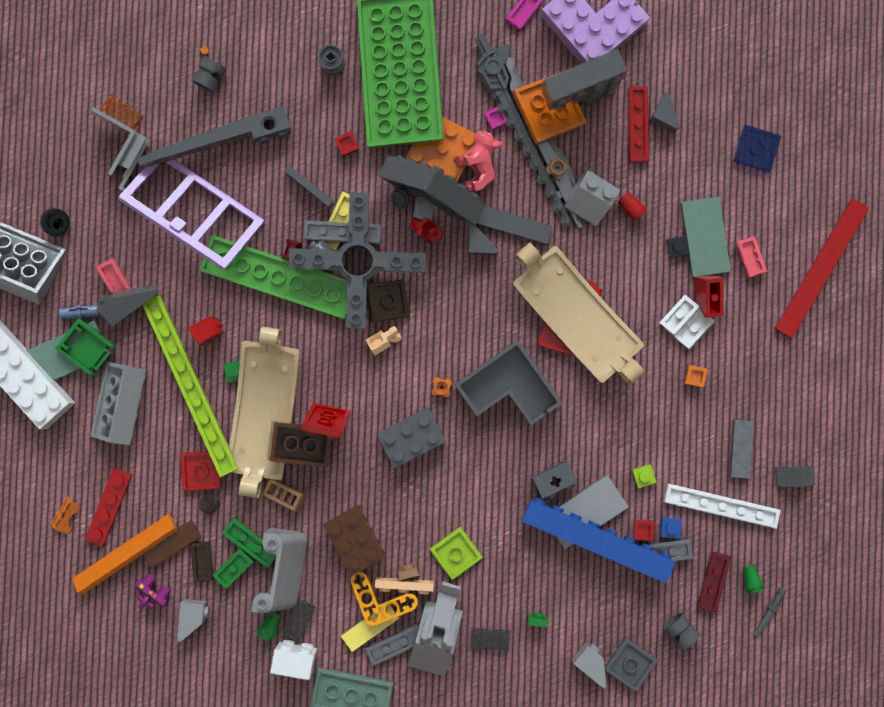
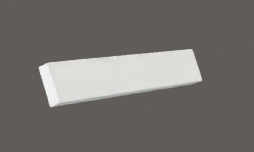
(721, 506)

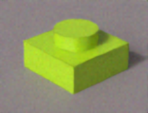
(643, 476)

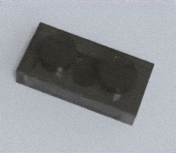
(490, 638)

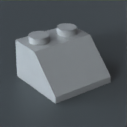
(591, 197)

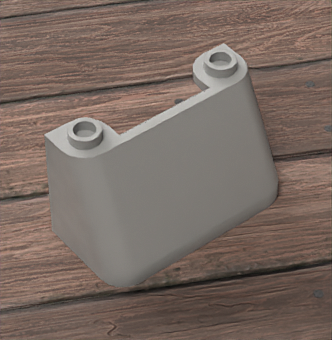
(290, 552)

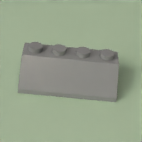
(118, 403)

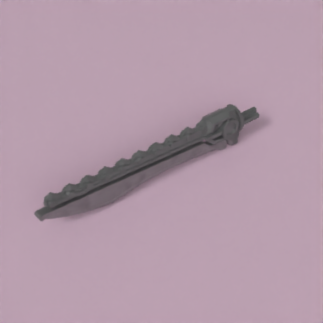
(495, 78)

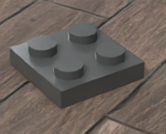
(630, 664)

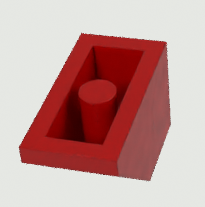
(709, 295)
(206, 330)

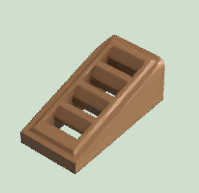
(294, 492)

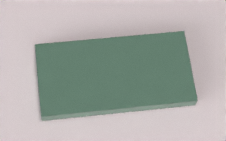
(705, 236)
(54, 362)
(349, 690)

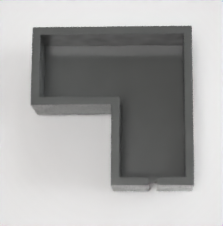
(585, 81)
(434, 186)
(513, 375)

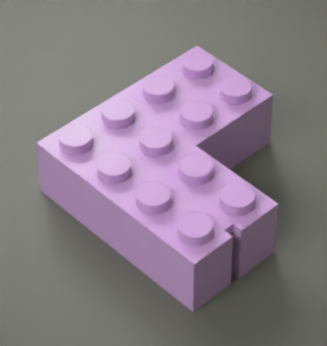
(593, 33)

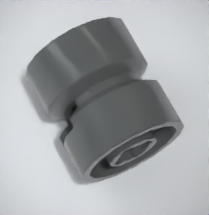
(331, 60)
(208, 74)
(679, 628)

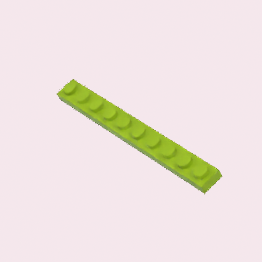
(190, 386)

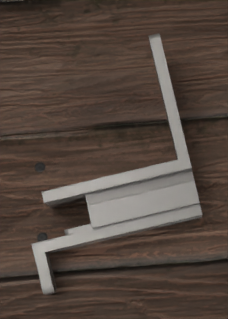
(130, 151)
(437, 632)

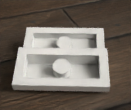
(686, 322)

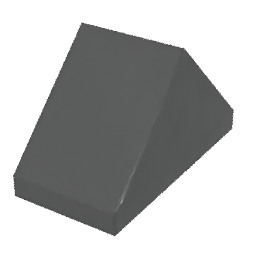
(665, 115)
(479, 243)
(795, 476)

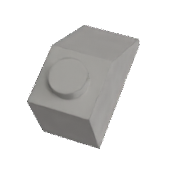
(191, 616)
(591, 663)

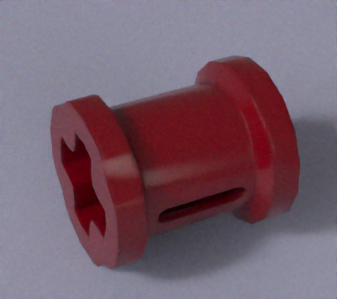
(290, 245)

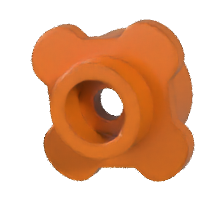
(445, 383)

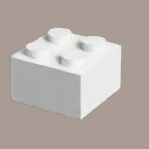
(294, 659)

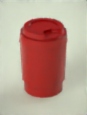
(632, 206)

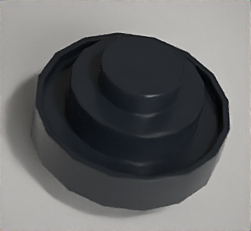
(54, 222)

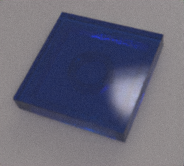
(757, 148)

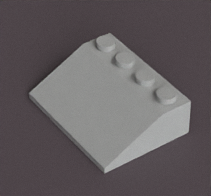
(27, 263)

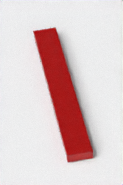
(821, 268)

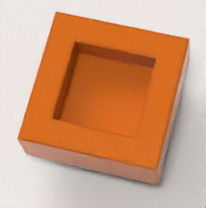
(695, 376)

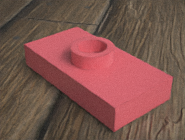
(751, 256)
(113, 276)

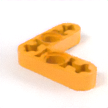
(380, 609)

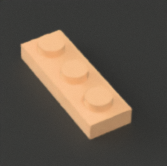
(404, 585)

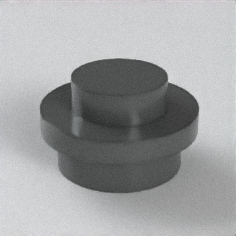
(399, 198)

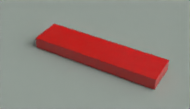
(638, 124)

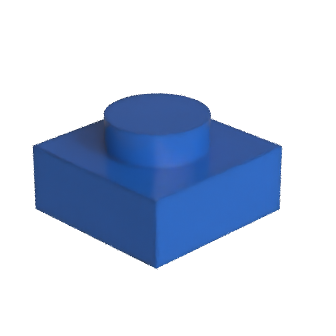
(670, 527)

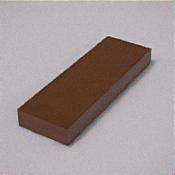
(184, 536)

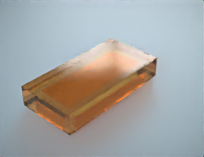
(121, 112)

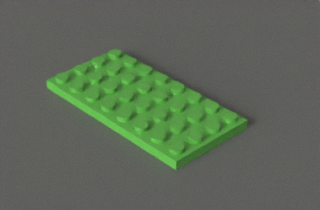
(400, 72)

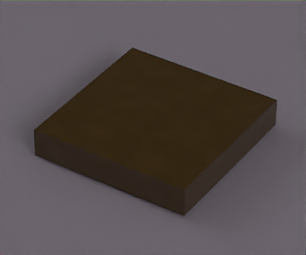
(387, 300)

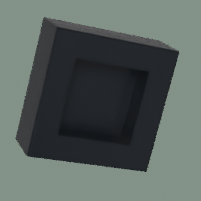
(677, 247)

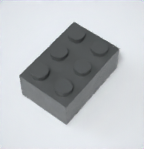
(411, 437)

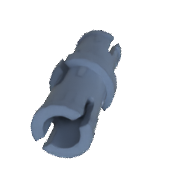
(79, 312)

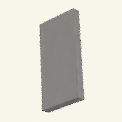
(595, 503)

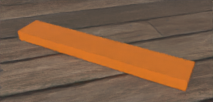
(124, 554)

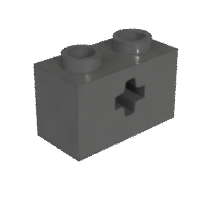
(562, 471)

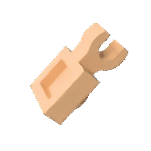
(380, 340)

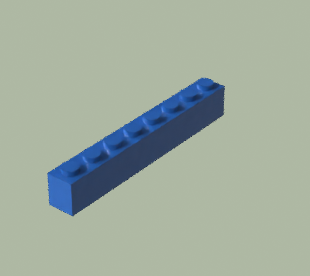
(598, 540)

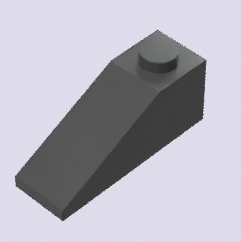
(122, 303)

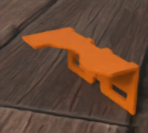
(63, 525)

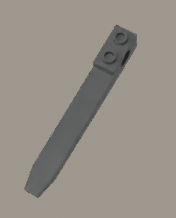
(225, 134)

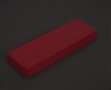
(713, 581)

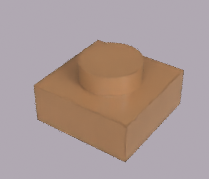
(408, 571)

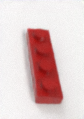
(108, 507)

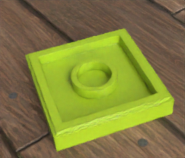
(456, 553)

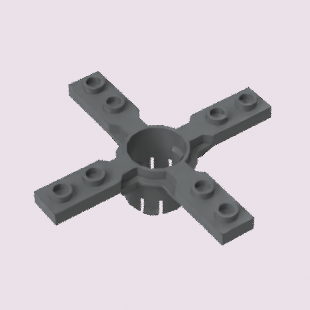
(357, 240)

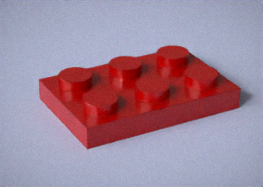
(326, 420)

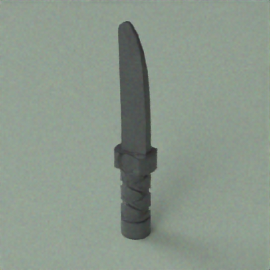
(772, 608)

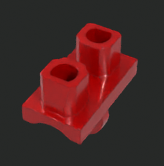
(426, 230)

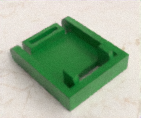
(89, 350)

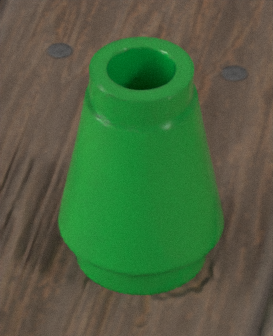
(752, 580)
(268, 627)

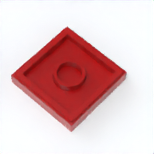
(199, 472)

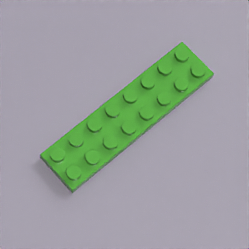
(273, 276)

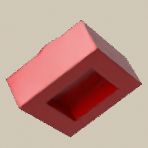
(346, 143)
(643, 530)

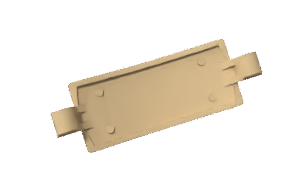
(578, 314)
(263, 395)

